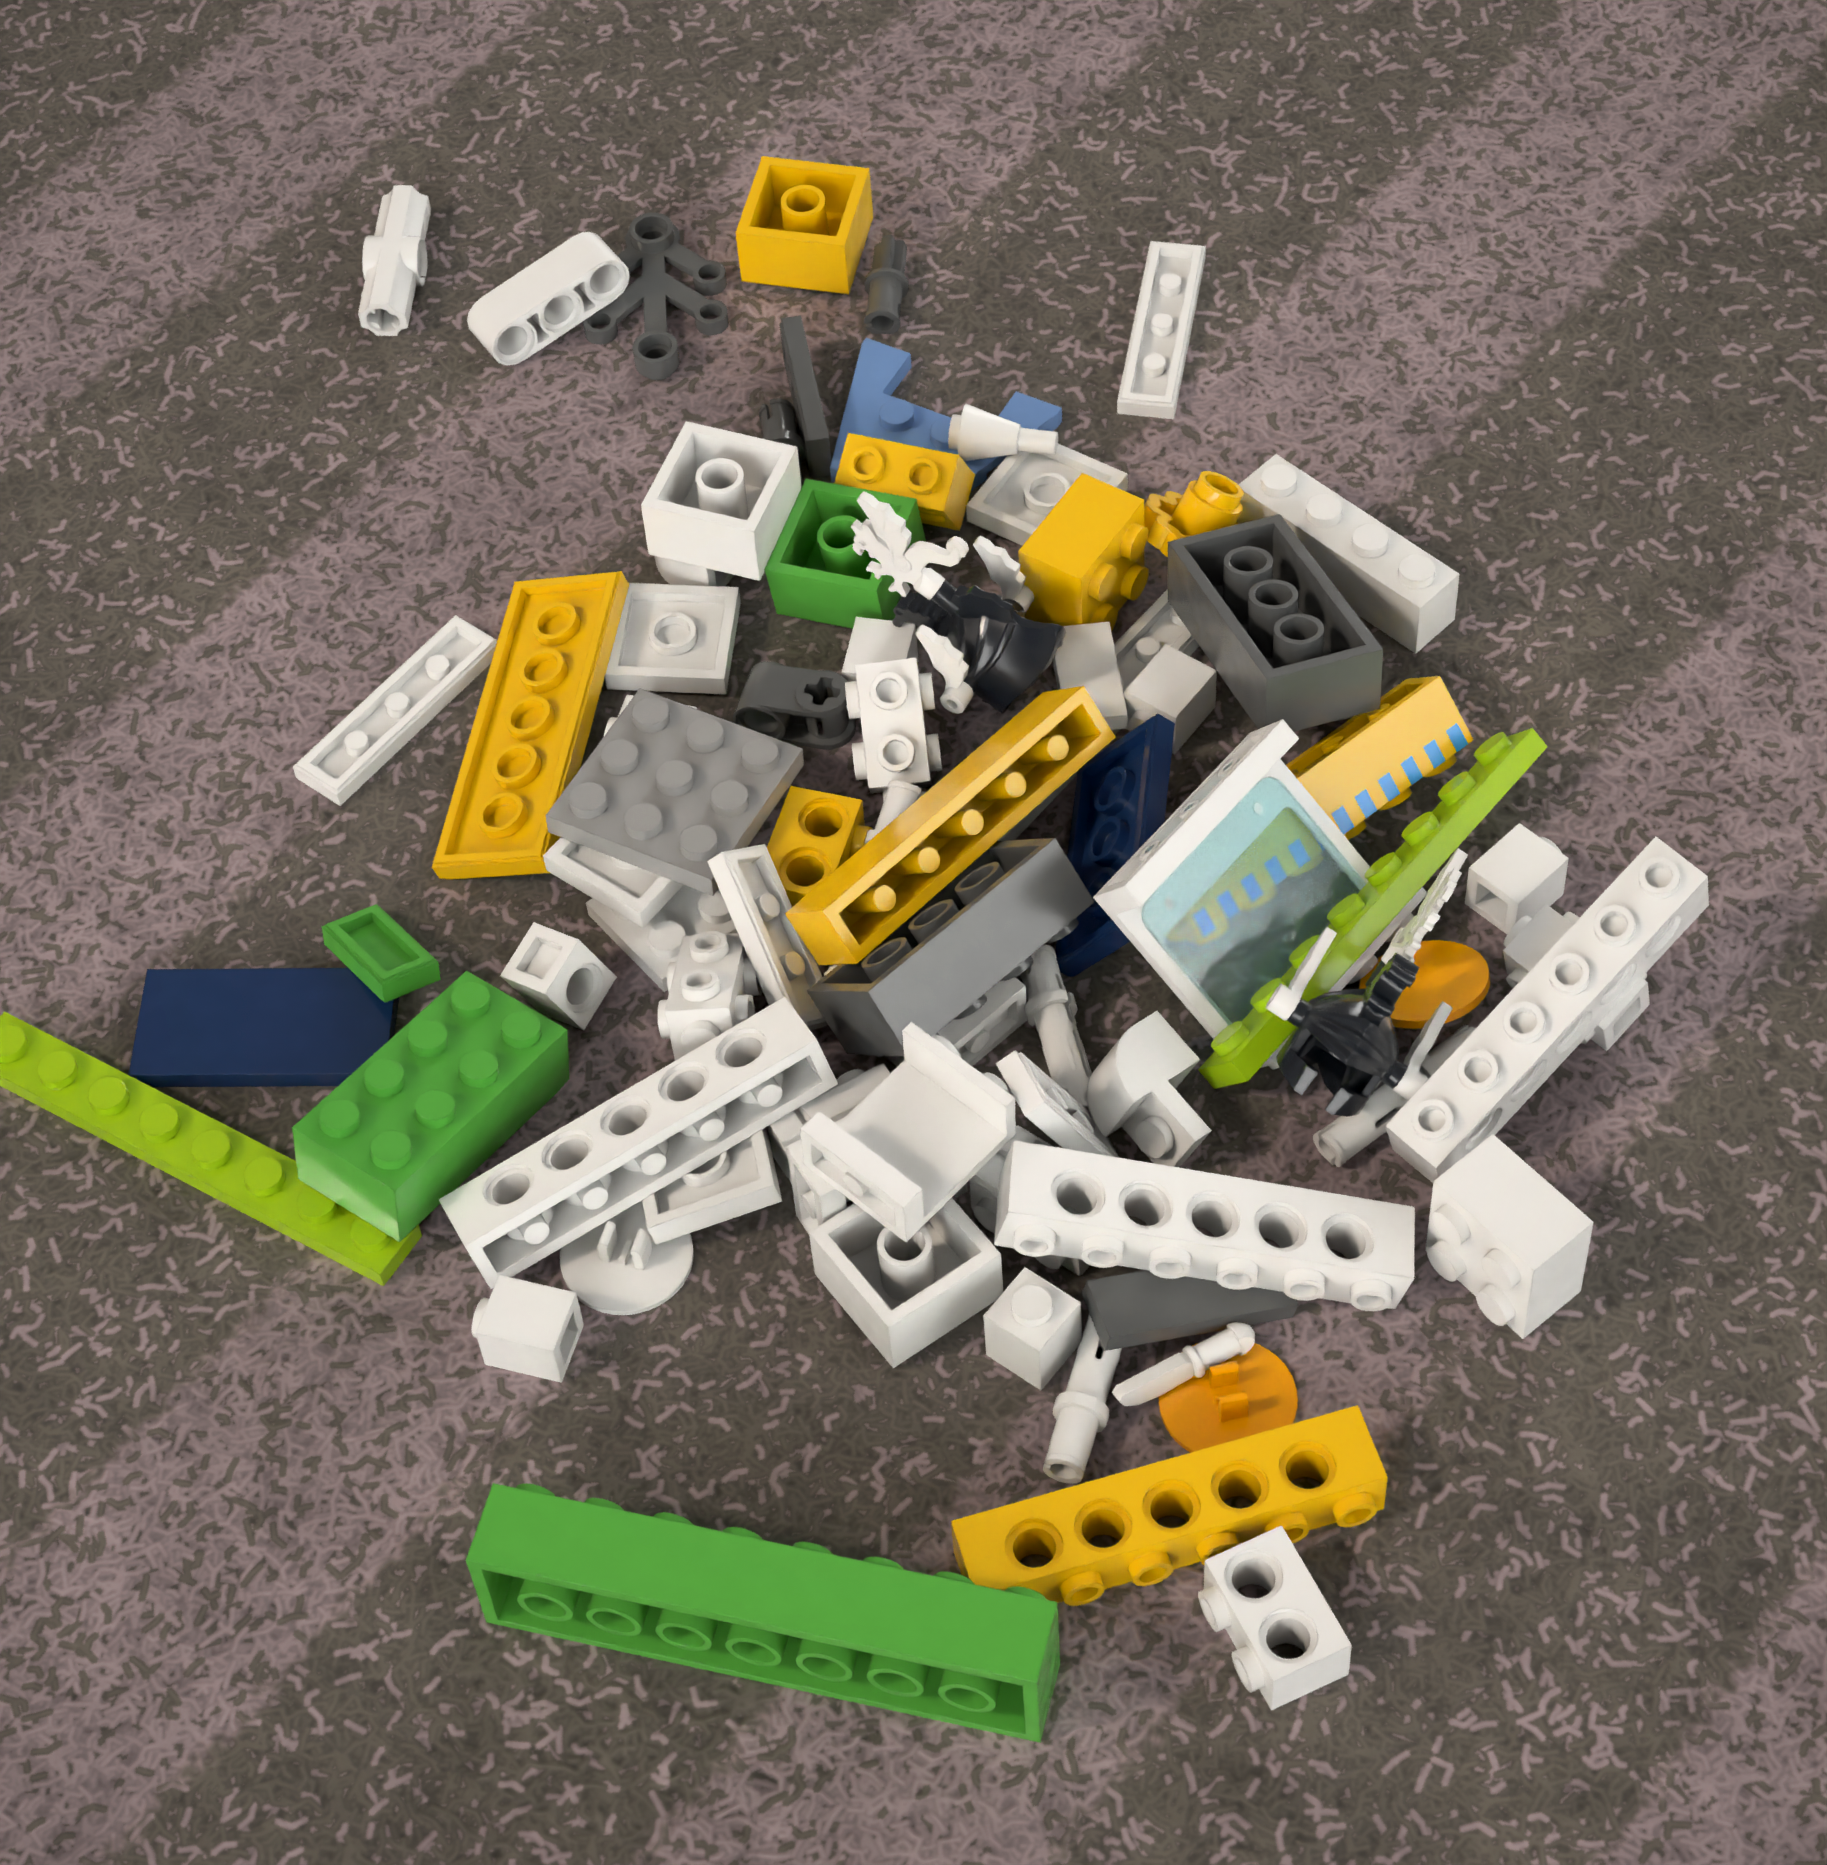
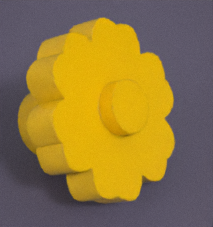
(1205, 506)

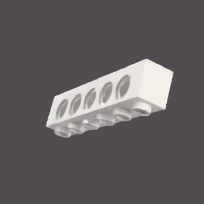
(1550, 1010)
(638, 1141)
(1236, 1210)

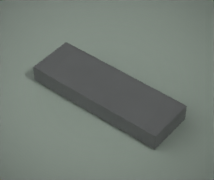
(805, 396)
(1151, 1309)

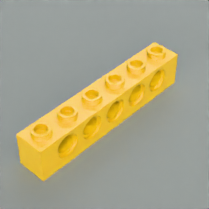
(1192, 1486)

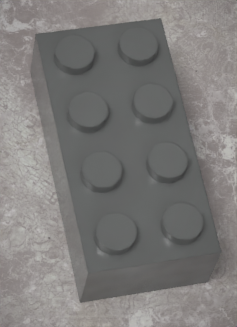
(1274, 625)
(955, 947)

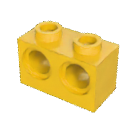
(931, 476)
(814, 838)

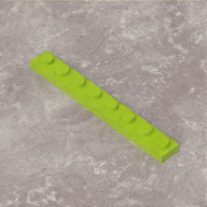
(1390, 886)
(190, 1148)

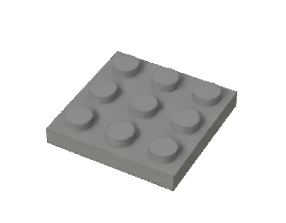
(674, 789)

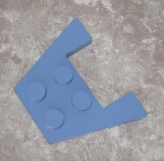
(879, 415)

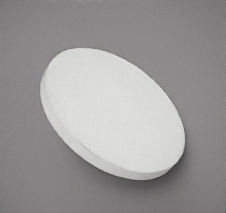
(622, 1268)

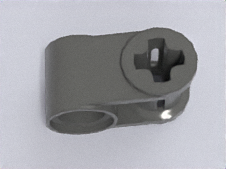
(791, 702)

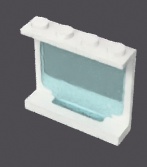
(1239, 884)

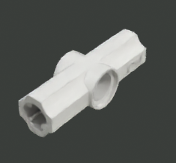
(394, 261)

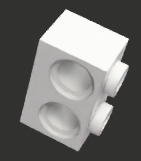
(1287, 1615)

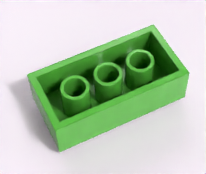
(431, 1105)

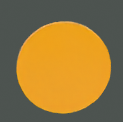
(1445, 974)
(1231, 1401)

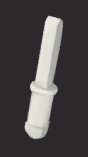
(1182, 1366)

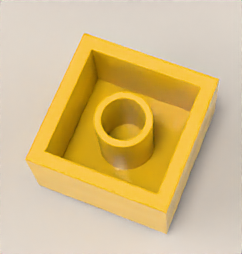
(804, 225)
(1086, 555)

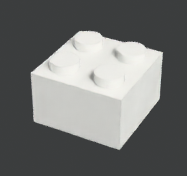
(721, 500)
(1507, 1237)
(911, 1289)

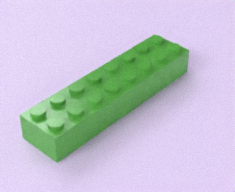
(767, 1610)

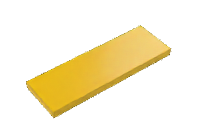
(530, 724)

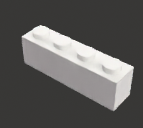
(1369, 563)

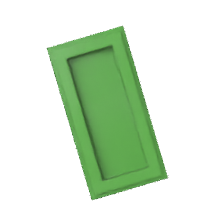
(381, 953)

